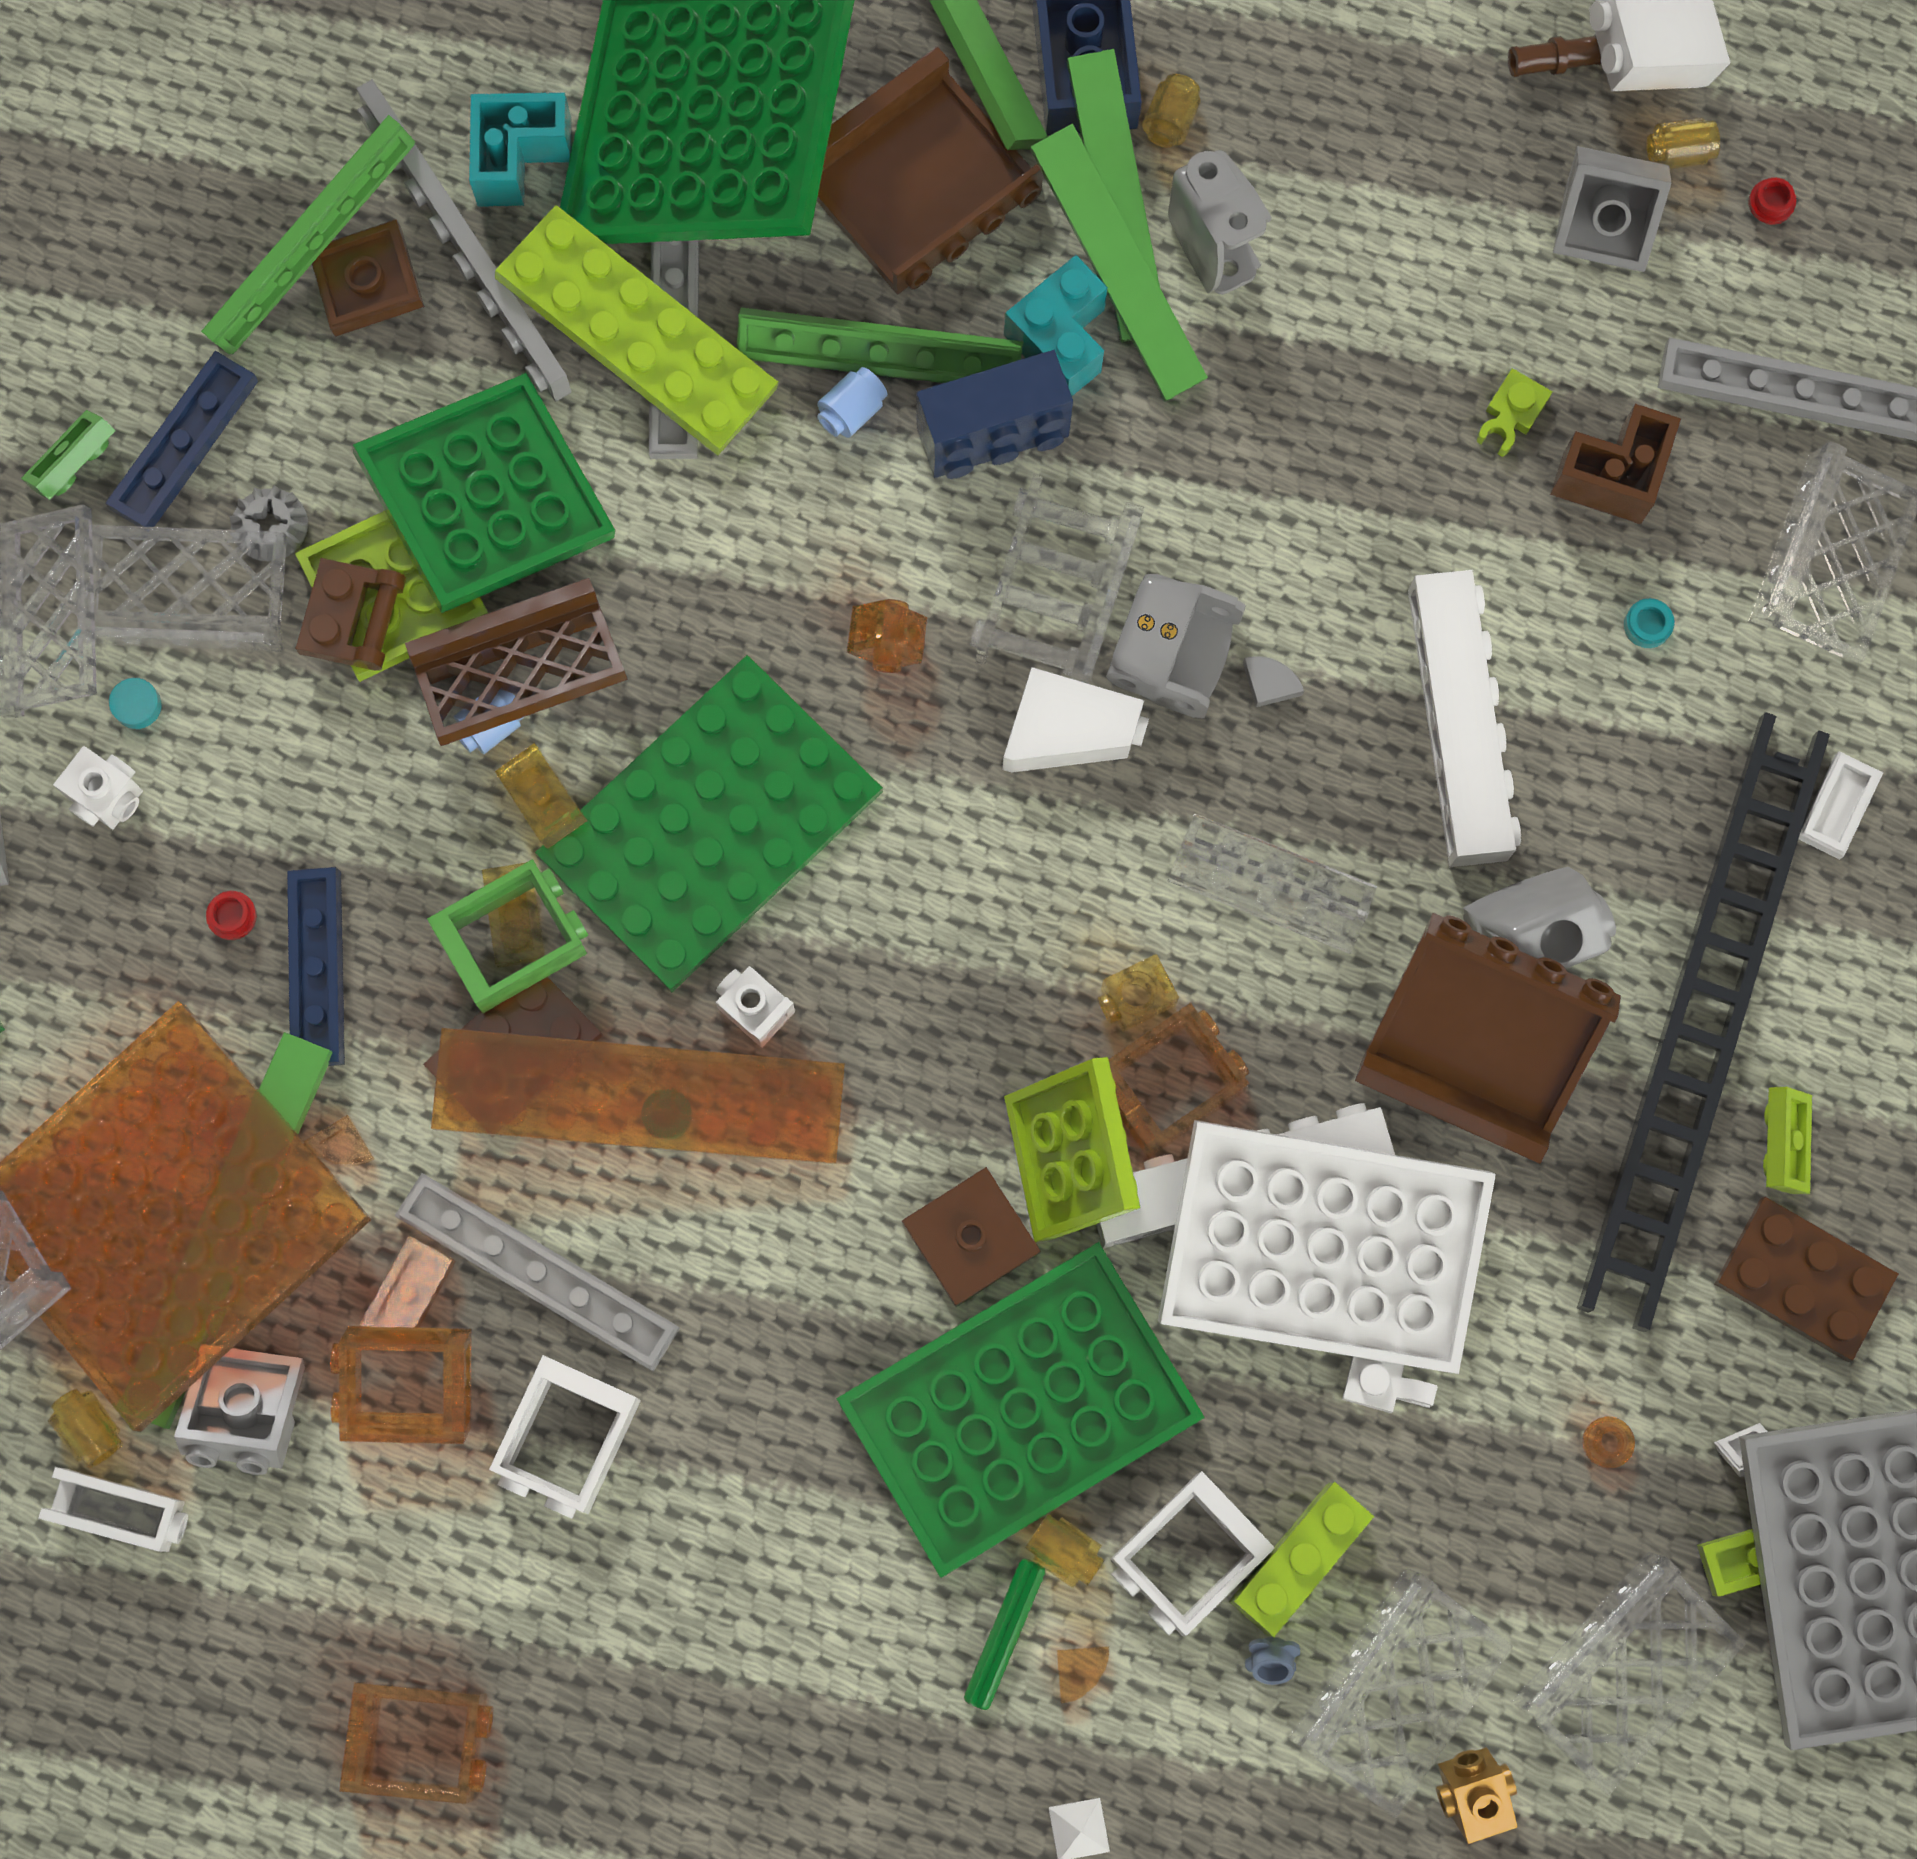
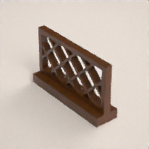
(507, 636)

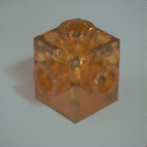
(887, 635)

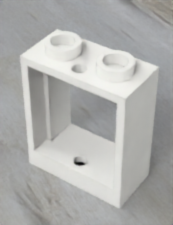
(521, 1481)
(1228, 1518)

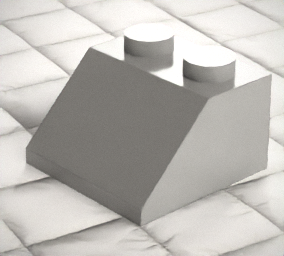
(1612, 208)

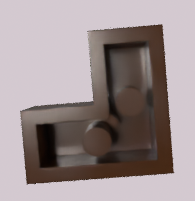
(1623, 475)

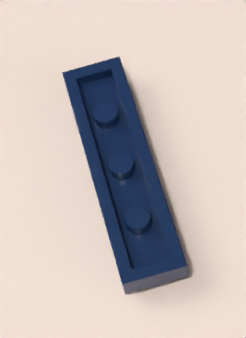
(182, 441)
(316, 959)

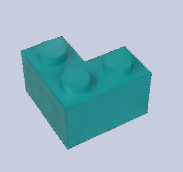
(512, 132)
(1055, 319)

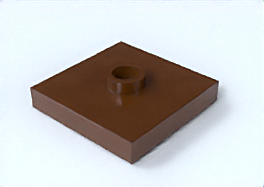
(366, 278)
(971, 1236)

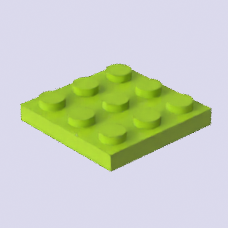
(415, 613)
(1072, 1150)

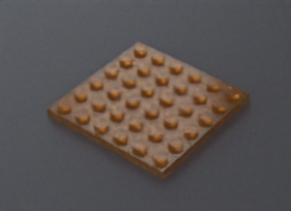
(170, 1214)

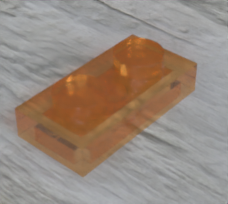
(409, 1287)

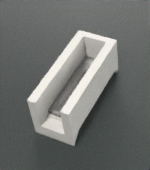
(116, 1511)

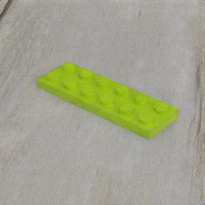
(636, 330)

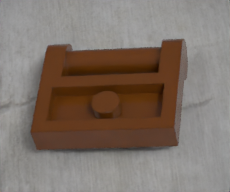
(336, 609)

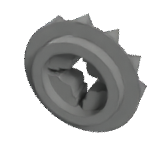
(285, 509)

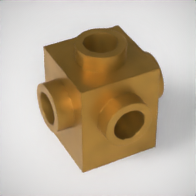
(1477, 1794)

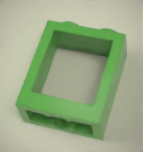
(485, 900)

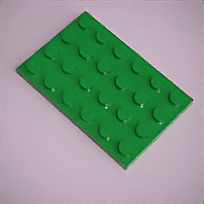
(710, 823)
(1019, 1409)

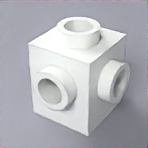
(99, 788)

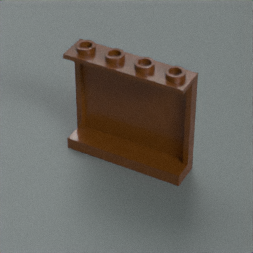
(920, 174)
(1487, 1036)

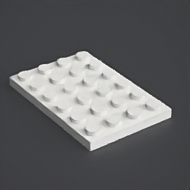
(1326, 1247)

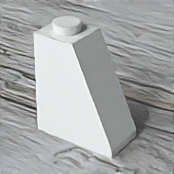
(1071, 724)

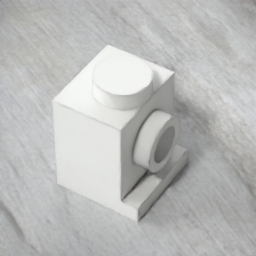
(757, 1022)

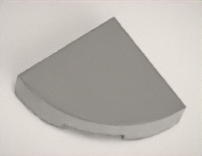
(1271, 680)

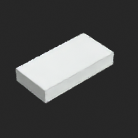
(1839, 805)

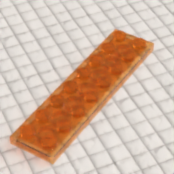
(637, 1096)

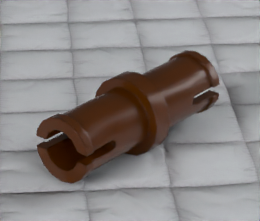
(1554, 56)

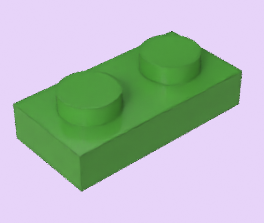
(57, 467)

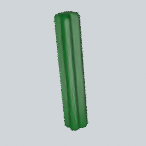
(1004, 1634)

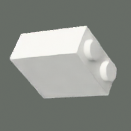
(1658, 43)

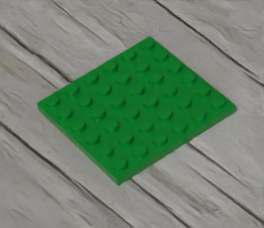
(706, 118)

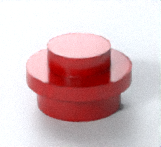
(1772, 200)
(231, 915)

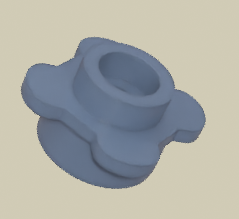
(1272, 1660)

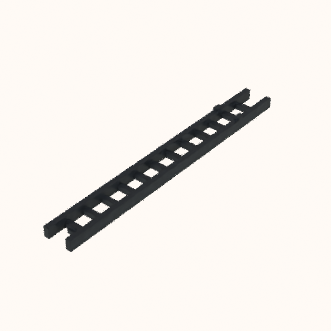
(1723, 1045)

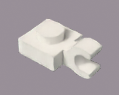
(1381, 1383)

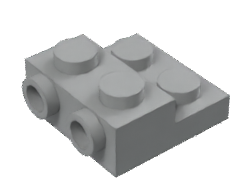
(241, 1411)

